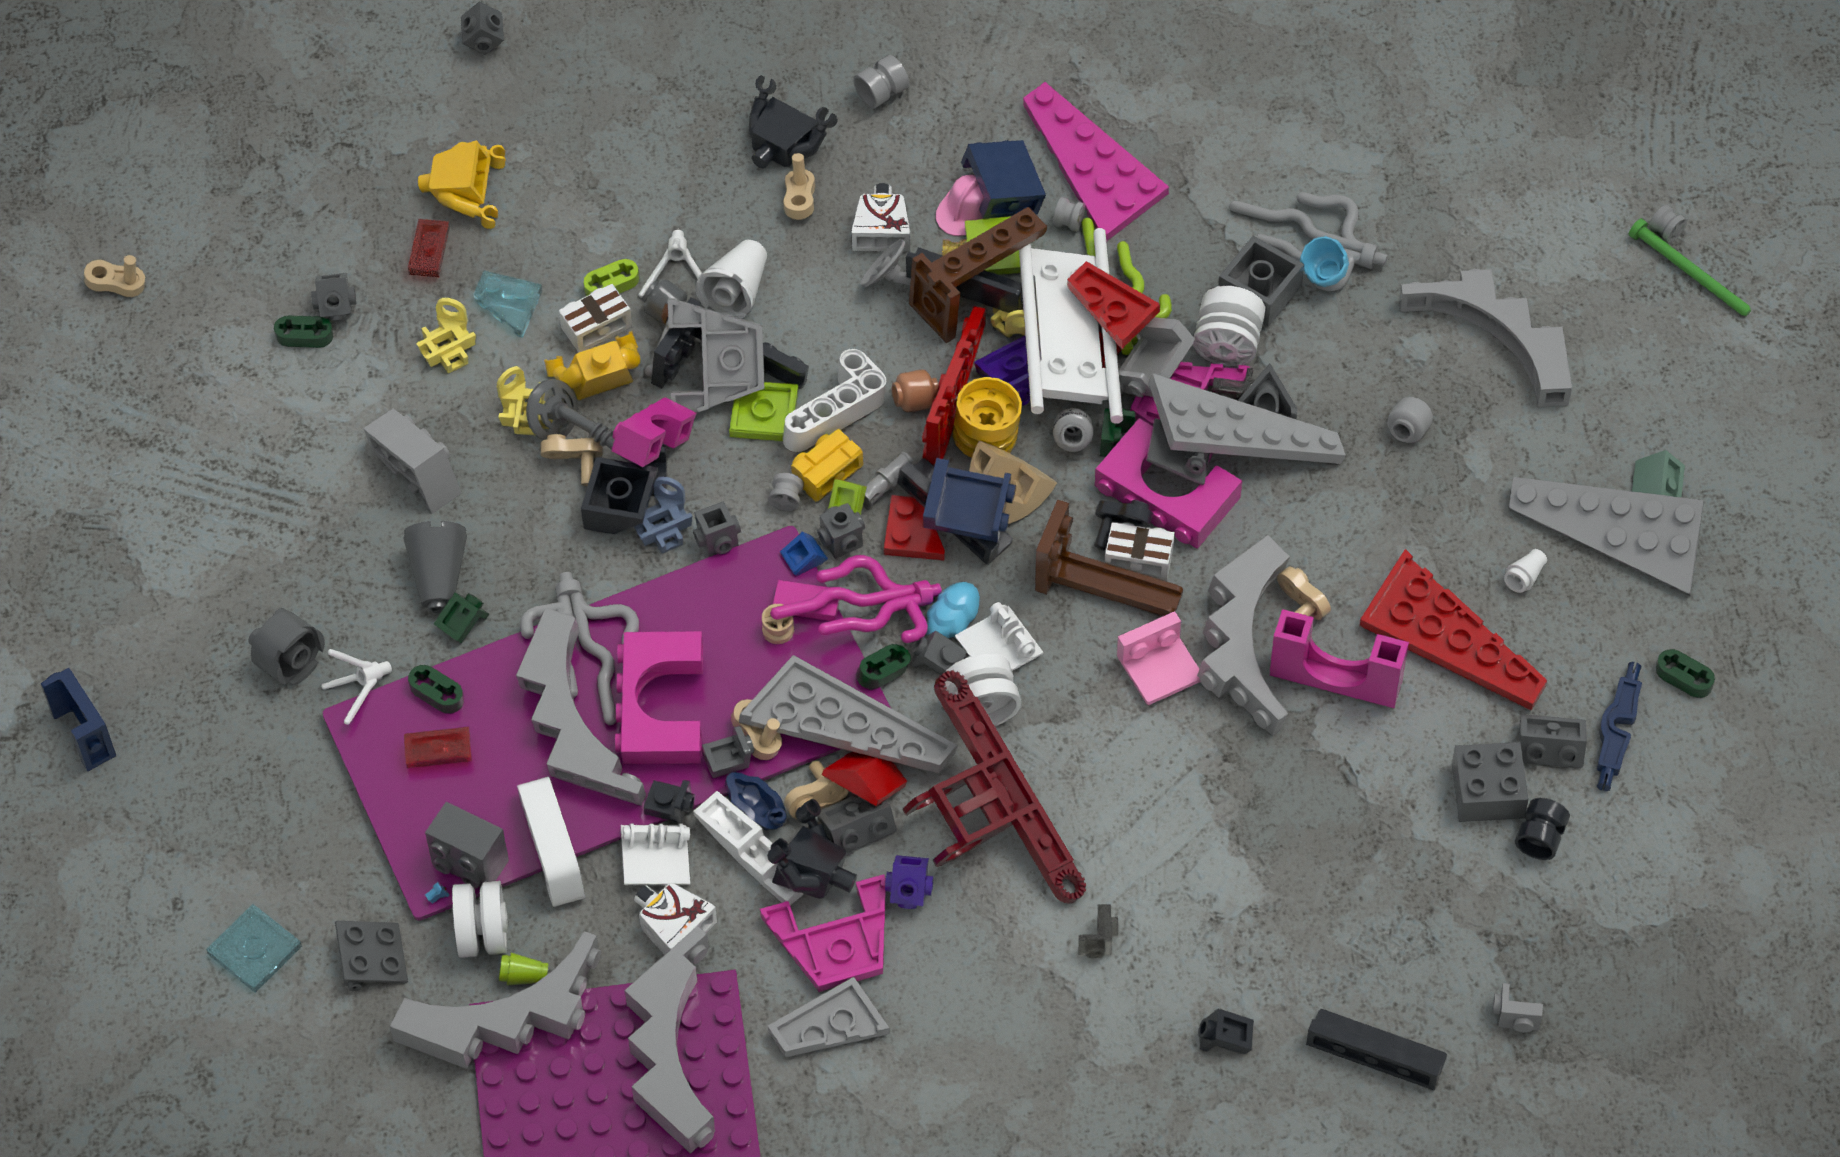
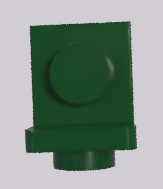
(1112, 431)
(460, 616)

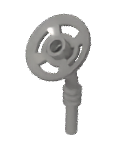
(887, 267)

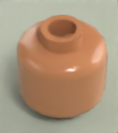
(914, 390)

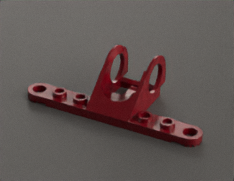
(998, 791)

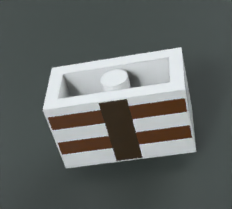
(595, 318)
(1140, 549)

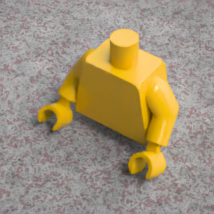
(461, 178)
(598, 367)

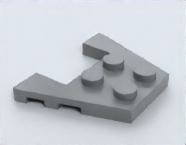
(729, 352)

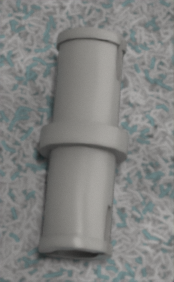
(885, 479)

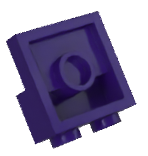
(1009, 365)

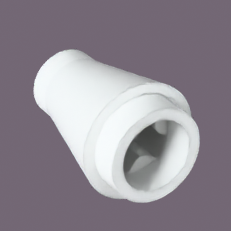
(1524, 572)

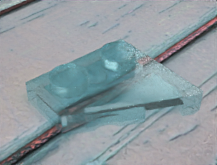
(508, 299)

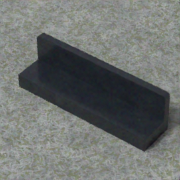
(983, 288)
(917, 480)
(1376, 1049)

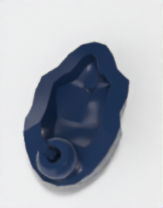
(756, 800)

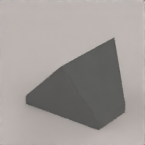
(1270, 394)

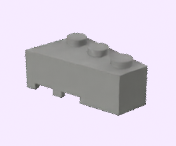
(414, 455)

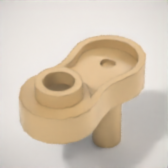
(799, 190)
(123, 280)
(586, 449)
(1297, 586)
(766, 740)
(822, 790)

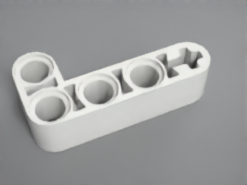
(858, 394)
(551, 841)

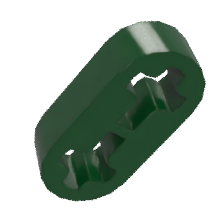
(303, 331)
(879, 661)
(1685, 673)
(432, 694)

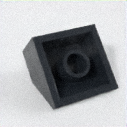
(617, 495)

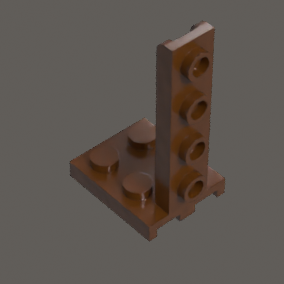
(934, 283)
(1093, 576)

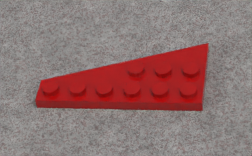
(943, 409)
(1448, 633)

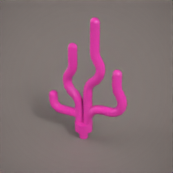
(893, 595)

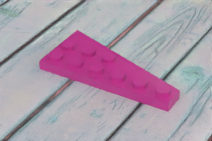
(1095, 166)

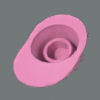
(960, 205)

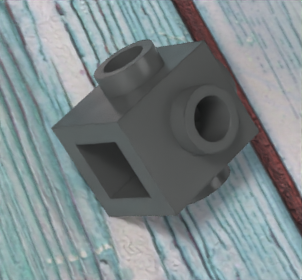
(482, 28)
(333, 285)
(716, 529)
(841, 530)

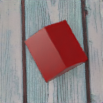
(866, 776)

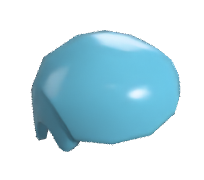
(1324, 261)

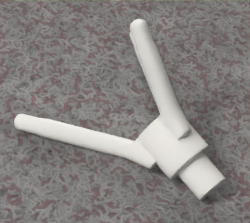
(676, 251)
(366, 674)

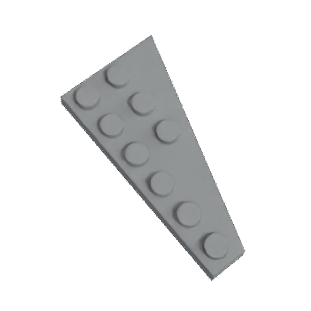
(1220, 425)
(1632, 527)
(835, 714)

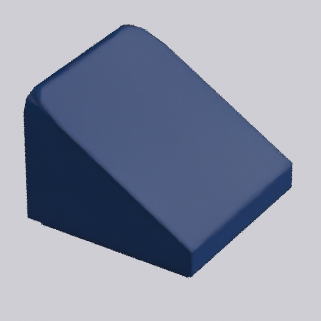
(803, 554)

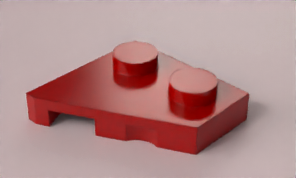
(906, 532)

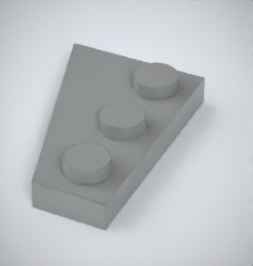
(829, 1021)

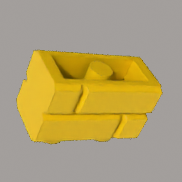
(829, 460)

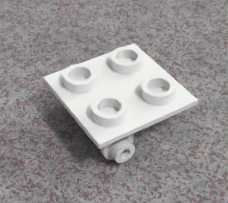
(1000, 635)
(655, 854)

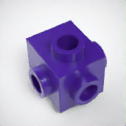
(909, 881)

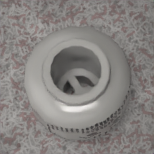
(1074, 439)

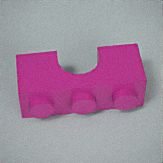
(645, 432)

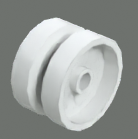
(992, 682)
(483, 919)

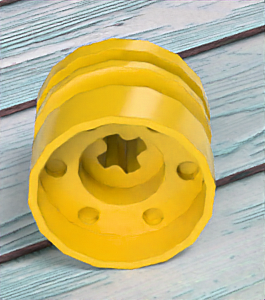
(987, 413)

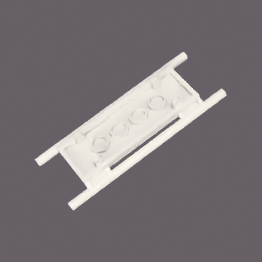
(1064, 334)

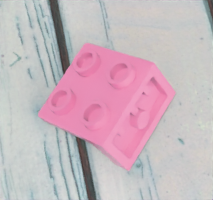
(1157, 659)

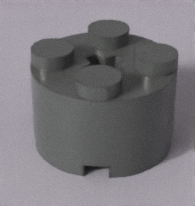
(286, 647)

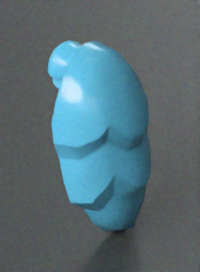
(953, 609)

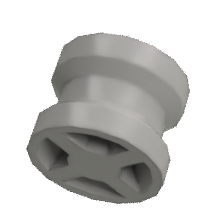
(1069, 214)
(1667, 223)
(786, 491)

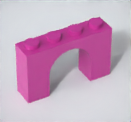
(1189, 515)
(643, 659)
(1302, 661)

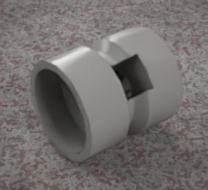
(881, 81)

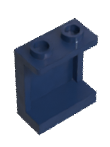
(1004, 178)
(968, 502)
(92, 736)

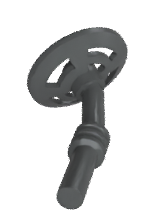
(560, 412)

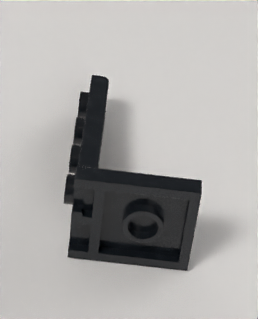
(680, 344)

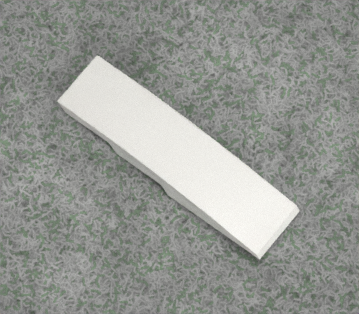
(743, 841)

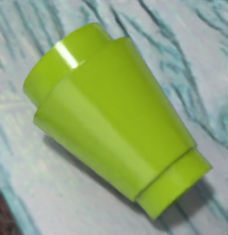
(521, 970)

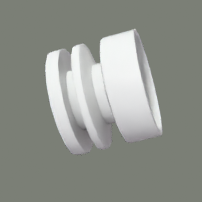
(1229, 325)

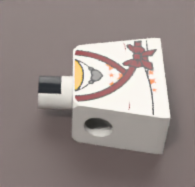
(880, 221)
(672, 915)

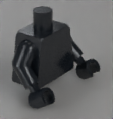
(782, 130)
(811, 859)

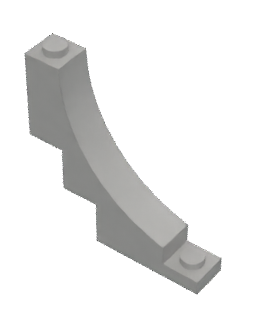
(577, 752)
(660, 1001)

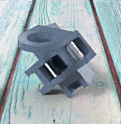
(667, 505)

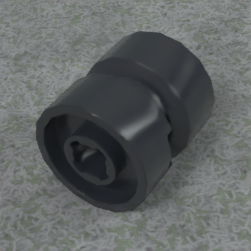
(1543, 828)

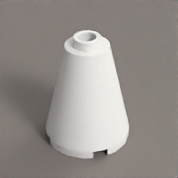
(733, 280)

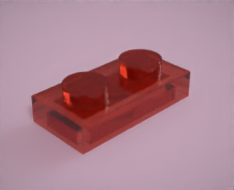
(428, 248)
(437, 747)

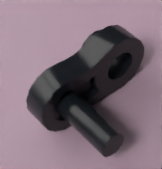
(1134, 513)

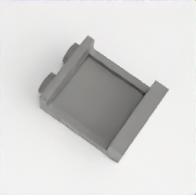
(1157, 352)

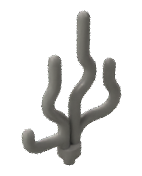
(1357, 252)
(571, 599)

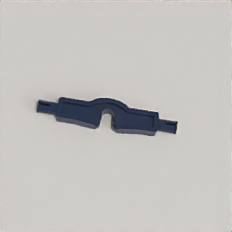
(1616, 740)

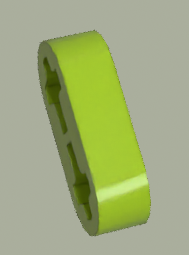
(611, 275)

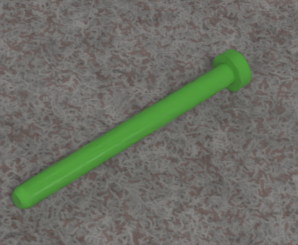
(1640, 230)

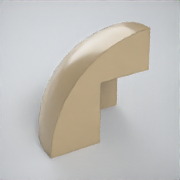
(1030, 483)

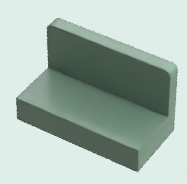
(1659, 475)

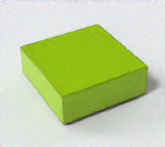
(847, 492)

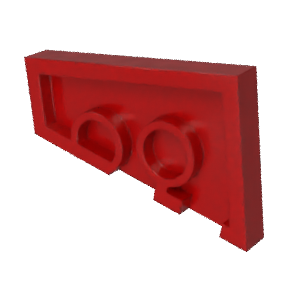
(1112, 303)

